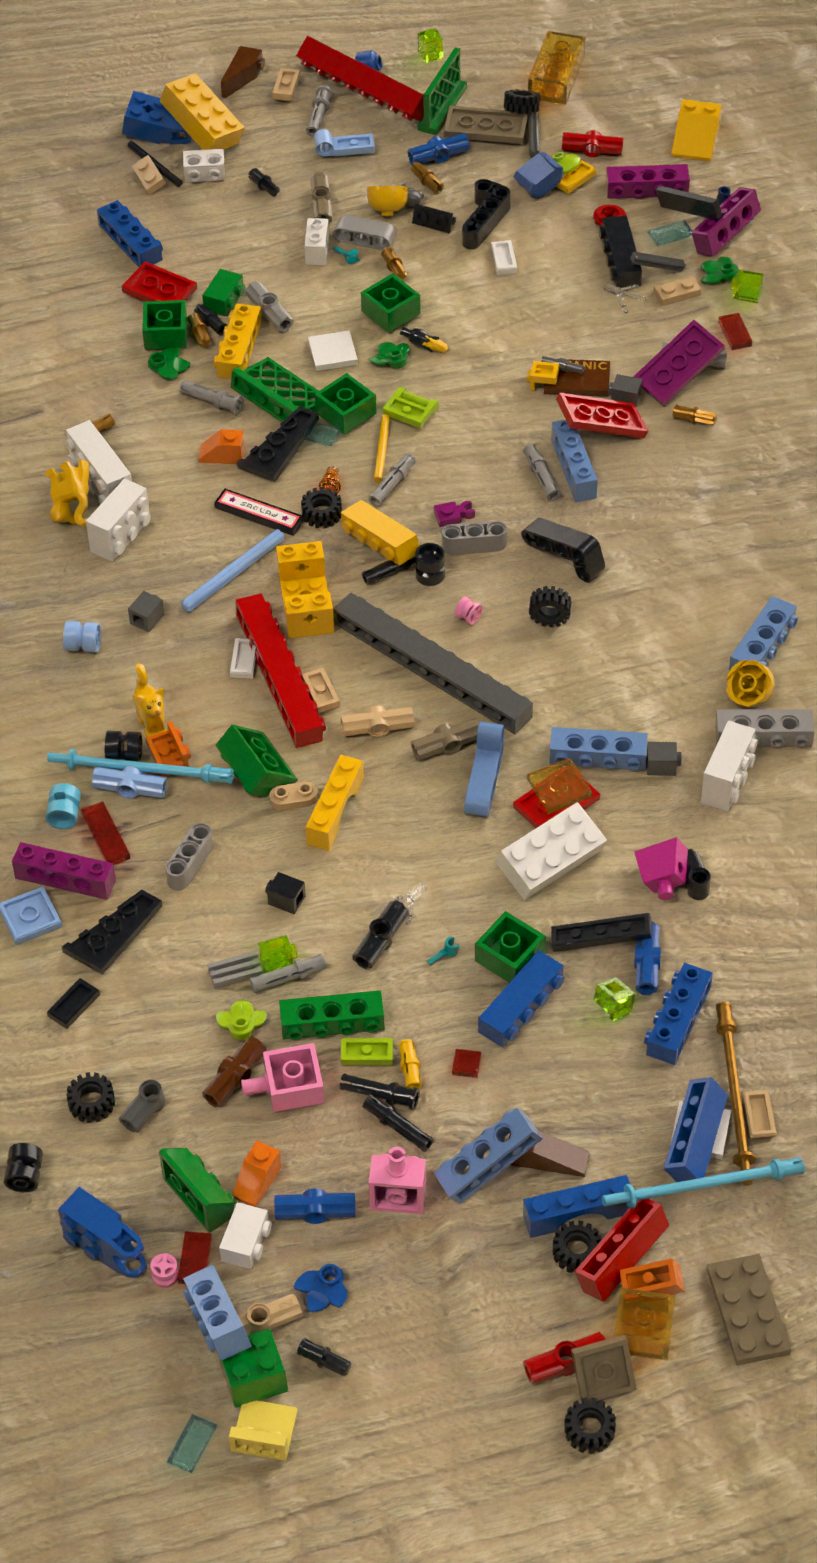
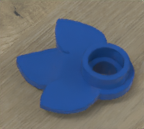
(320, 1290)

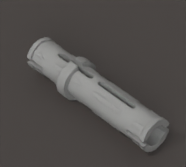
(538, 465)
(397, 473)
(298, 969)

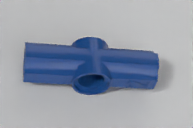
(438, 149)
(648, 963)
(314, 1206)

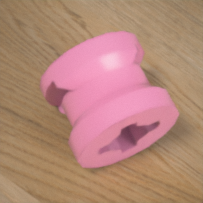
(468, 610)
(158, 1267)

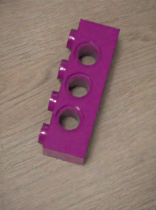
(643, 180)
(736, 212)
(63, 870)

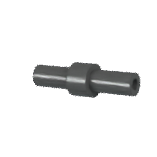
(565, 365)

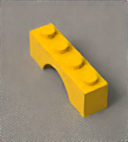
(326, 816)

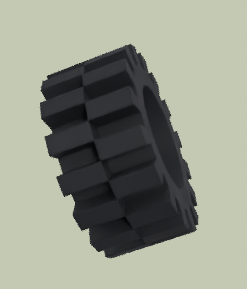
(521, 101)
(321, 498)
(550, 597)
(94, 1109)
(573, 1233)
(590, 1440)

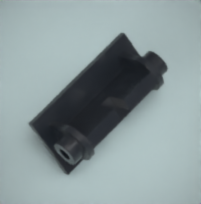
(433, 218)

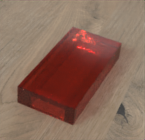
(735, 331)
(194, 1254)

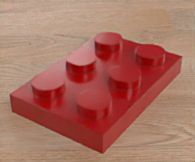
(158, 284)
(534, 812)

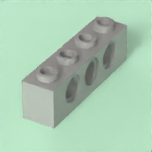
(772, 726)

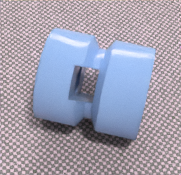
(80, 636)

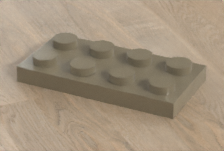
(486, 124)
(748, 1309)

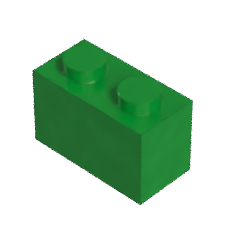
(223, 292)

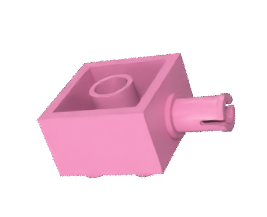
(289, 1077)
(397, 1182)

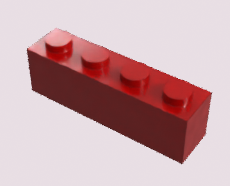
(621, 1248)

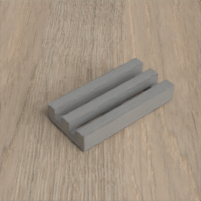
(234, 967)

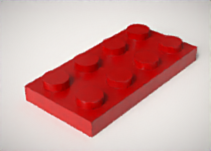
(601, 415)

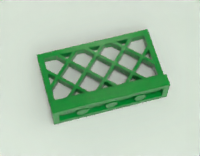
(442, 92)
(271, 399)

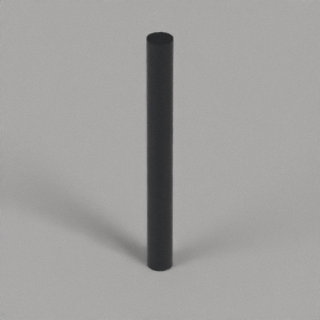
(162, 169)

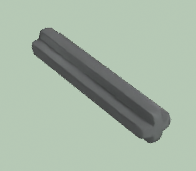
(534, 134)
(657, 261)

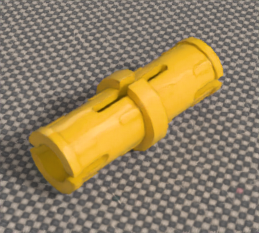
(410, 1064)

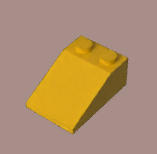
(696, 130)

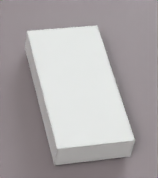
(504, 257)
(243, 659)

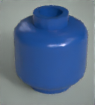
(370, 59)

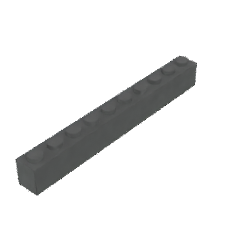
(433, 663)

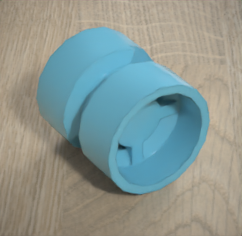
(63, 806)

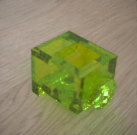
(276, 953)
(614, 998)

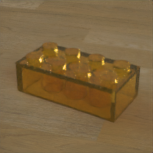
(557, 66)

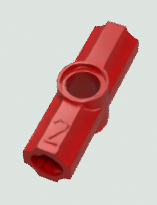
(592, 143)
(550, 1363)

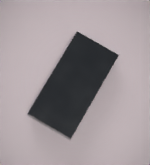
(73, 1003)

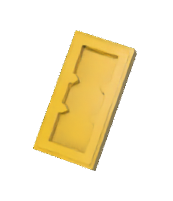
(577, 177)

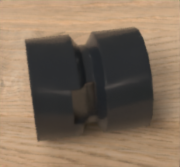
(430, 564)
(115, 745)
(23, 1167)

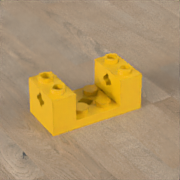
(304, 589)

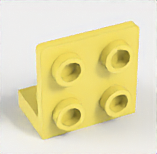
(264, 1430)

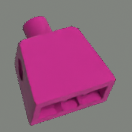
(663, 866)

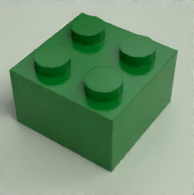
(390, 302)
(164, 324)
(345, 403)
(508, 946)
(255, 1371)

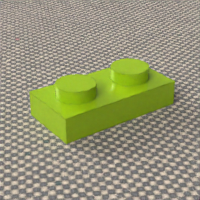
(366, 1051)

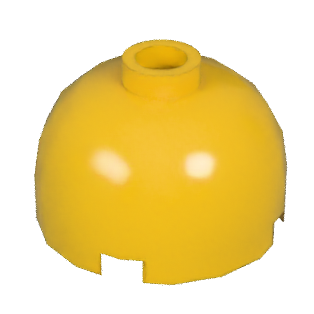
(387, 198)
(750, 683)

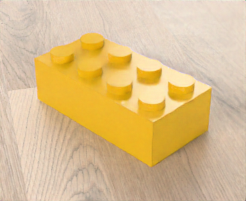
(201, 113)

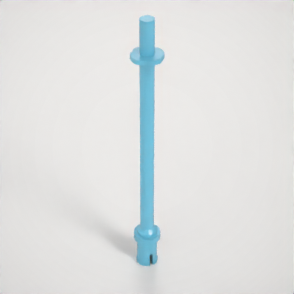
(207, 773)
(776, 1169)

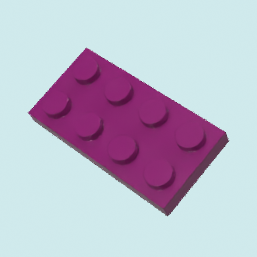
(679, 362)

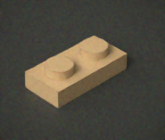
(286, 84)
(149, 174)
(677, 290)
(321, 690)

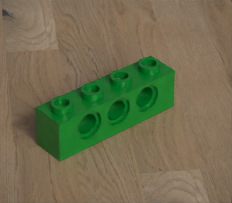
(340, 1006)

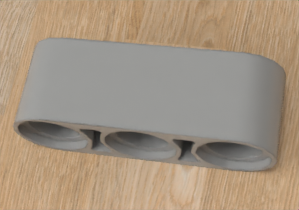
(364, 232)
(474, 537)
(189, 856)

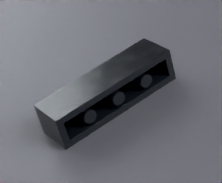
(619, 247)

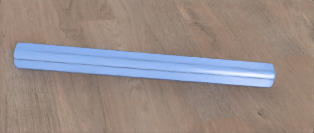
(232, 570)

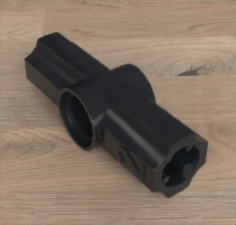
(375, 944)

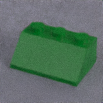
(254, 760)
(196, 1187)

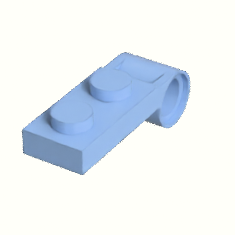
(342, 145)

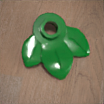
(719, 270)
(391, 354)
(168, 363)

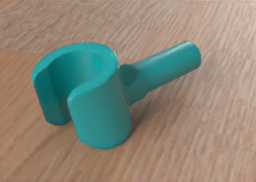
(350, 256)
(448, 950)

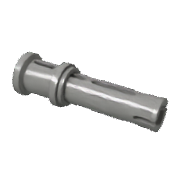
(320, 106)
(220, 399)

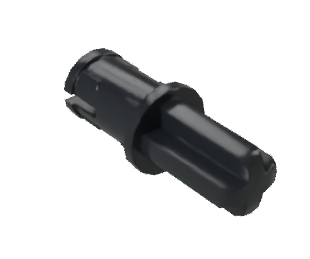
(263, 182)
(210, 319)
(323, 1357)

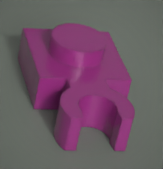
(450, 513)

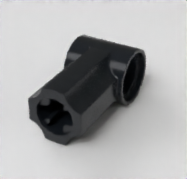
(697, 877)

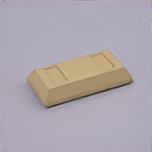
(759, 1114)

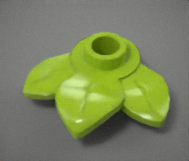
(241, 1019)

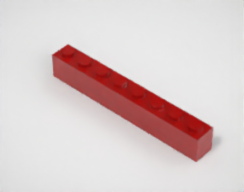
(362, 78)
(279, 671)

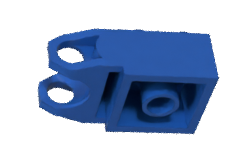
(151, 121)
(100, 1233)

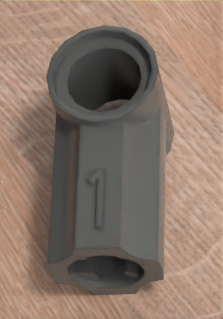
(143, 1107)

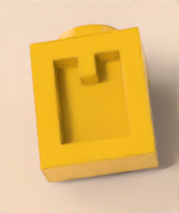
(542, 373)

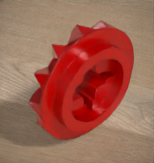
(607, 211)

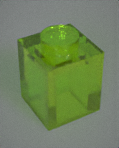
(430, 45)
(747, 286)

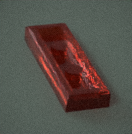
(105, 833)

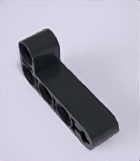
(493, 205)
(568, 544)

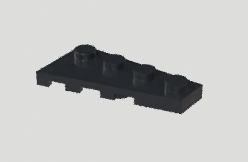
(280, 446)
(113, 933)

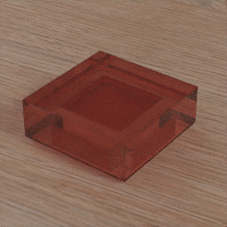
(466, 1063)

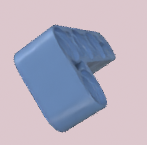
(485, 769)

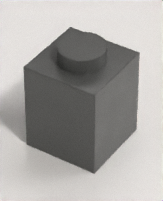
(625, 389)
(146, 611)
(663, 758)

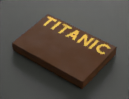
(591, 383)

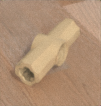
(377, 721)
(275, 1314)

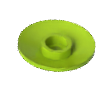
(568, 161)

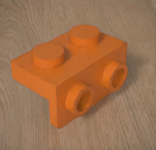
(168, 747)

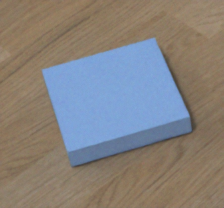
(30, 915)

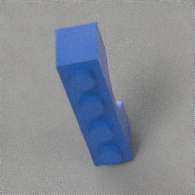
(551, 1210)

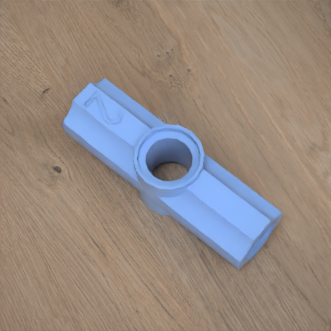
(129, 782)

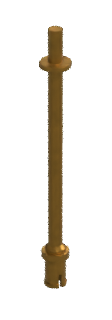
(726, 1028)

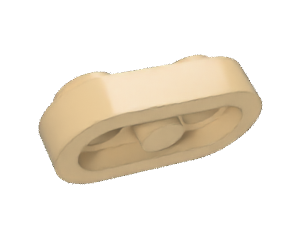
(293, 796)

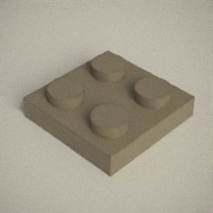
(604, 1369)

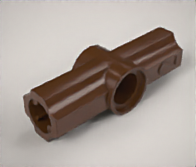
(232, 1071)

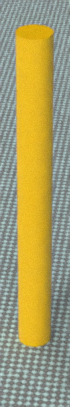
(381, 449)

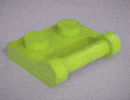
(410, 408)

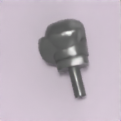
(413, 197)

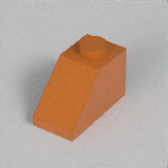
(223, 447)
(257, 1173)
(655, 1277)

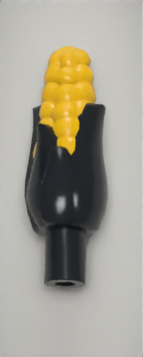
(424, 340)

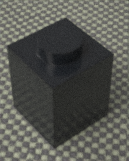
(285, 892)

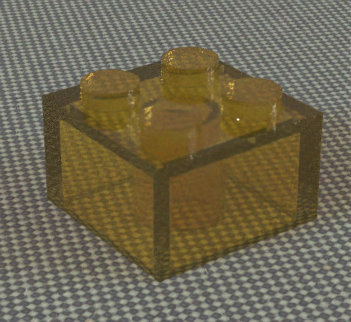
(645, 1322)

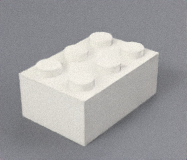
(118, 520)
(729, 766)

